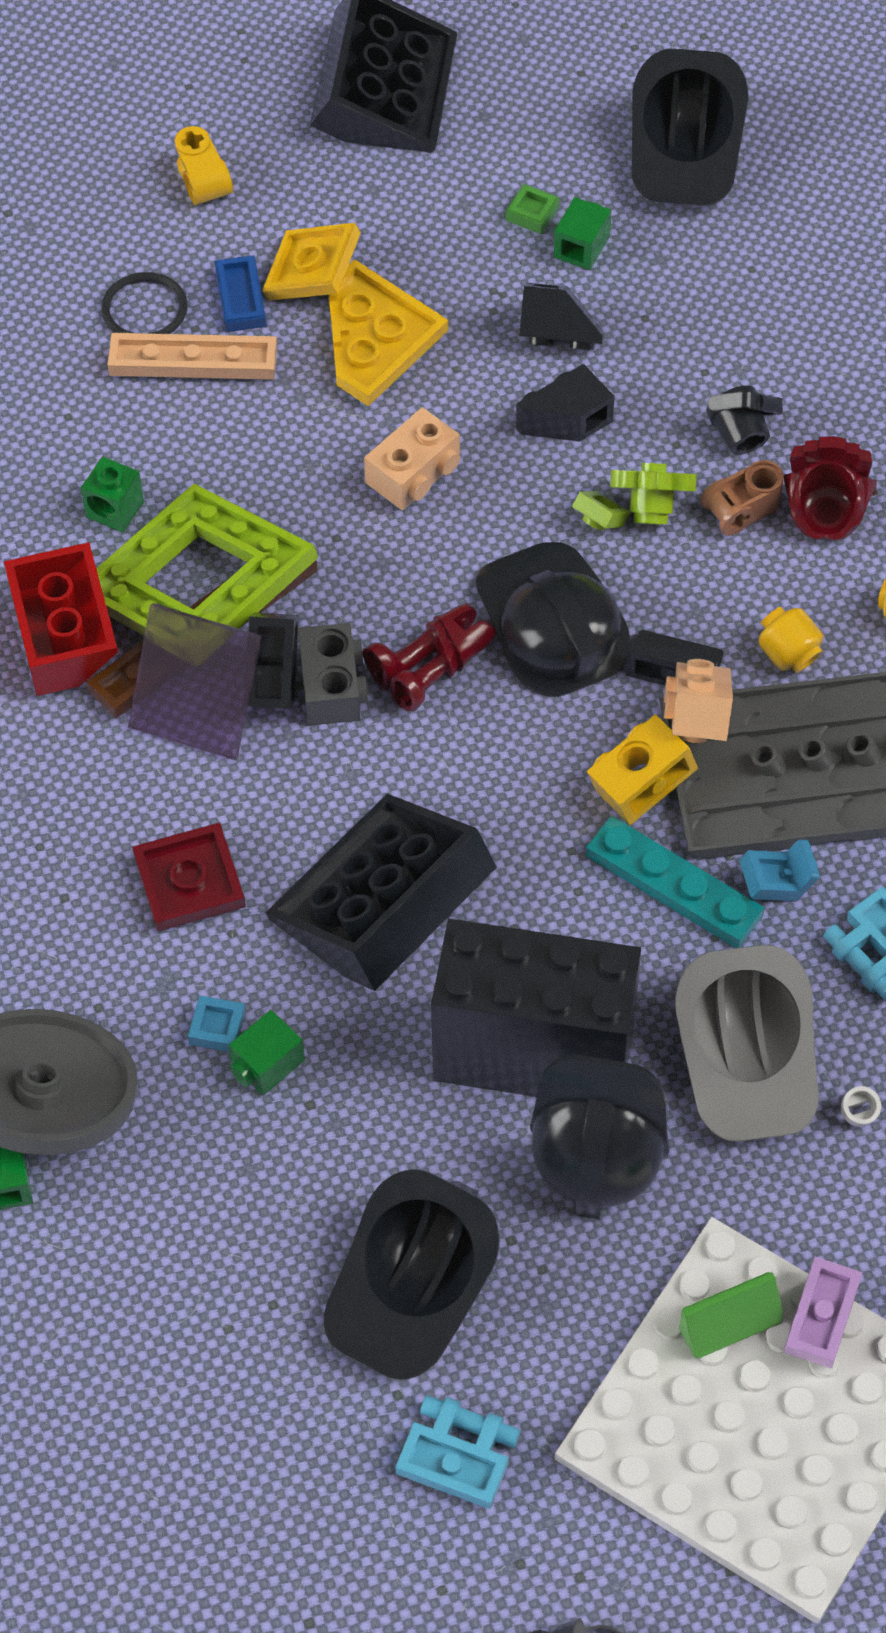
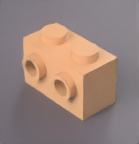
(412, 459)
(699, 701)

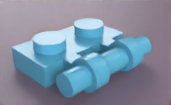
(870, 927)
(454, 1464)

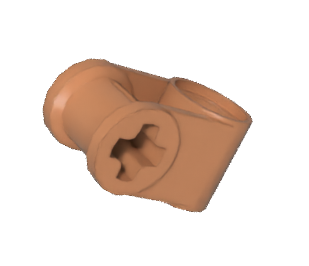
(739, 498)

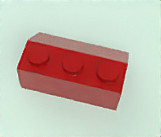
(61, 616)

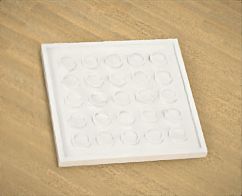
(749, 1446)

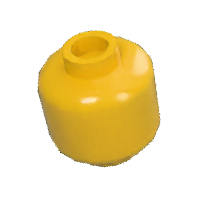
(790, 639)

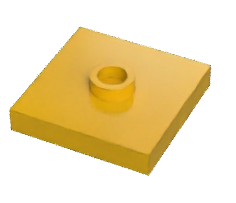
(311, 261)

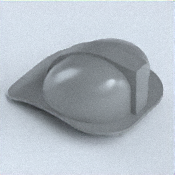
(749, 1041)

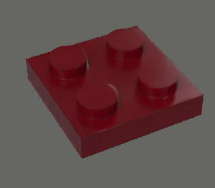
(188, 876)

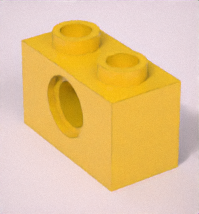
(636, 792)

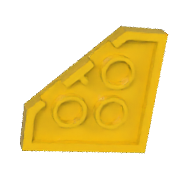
(377, 332)

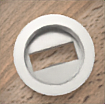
(857, 1097)

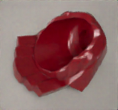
(829, 487)

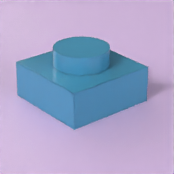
(216, 1023)

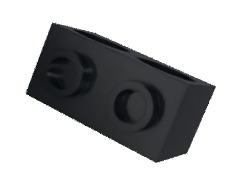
(276, 660)

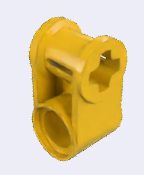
(201, 166)

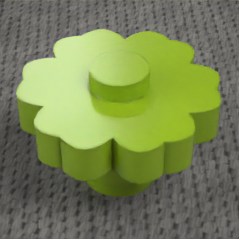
(652, 490)

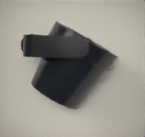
(741, 419)

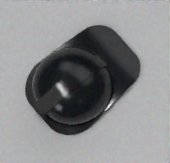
(687, 126)
(553, 619)
(598, 1131)
(411, 1273)

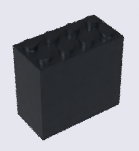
(523, 999)

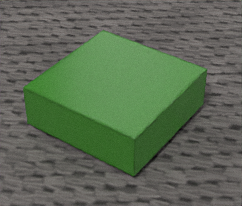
(532, 209)

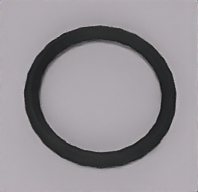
(105, 309)

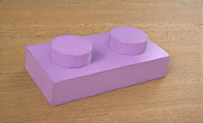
(823, 1312)

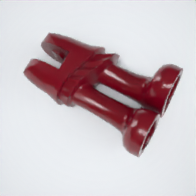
(448, 636)

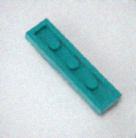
(674, 882)

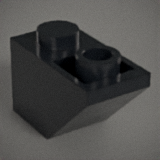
(557, 314)
(566, 408)

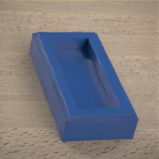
(240, 293)

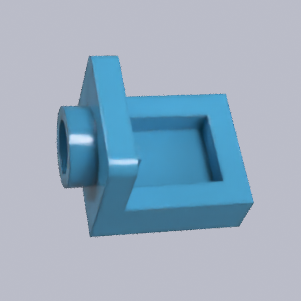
(780, 874)

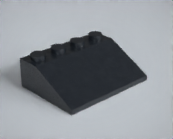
(384, 76)
(383, 889)

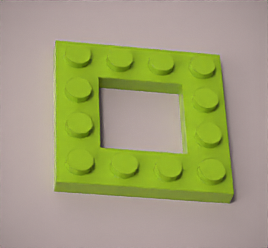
(271, 556)

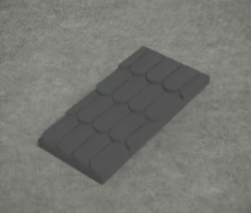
(793, 768)

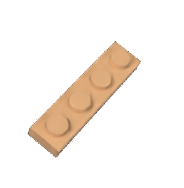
(192, 356)

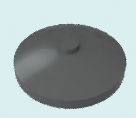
(61, 1082)

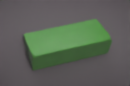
(731, 1315)

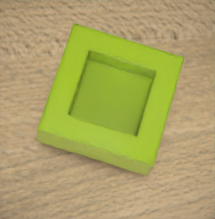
(600, 510)

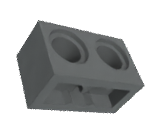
(330, 674)

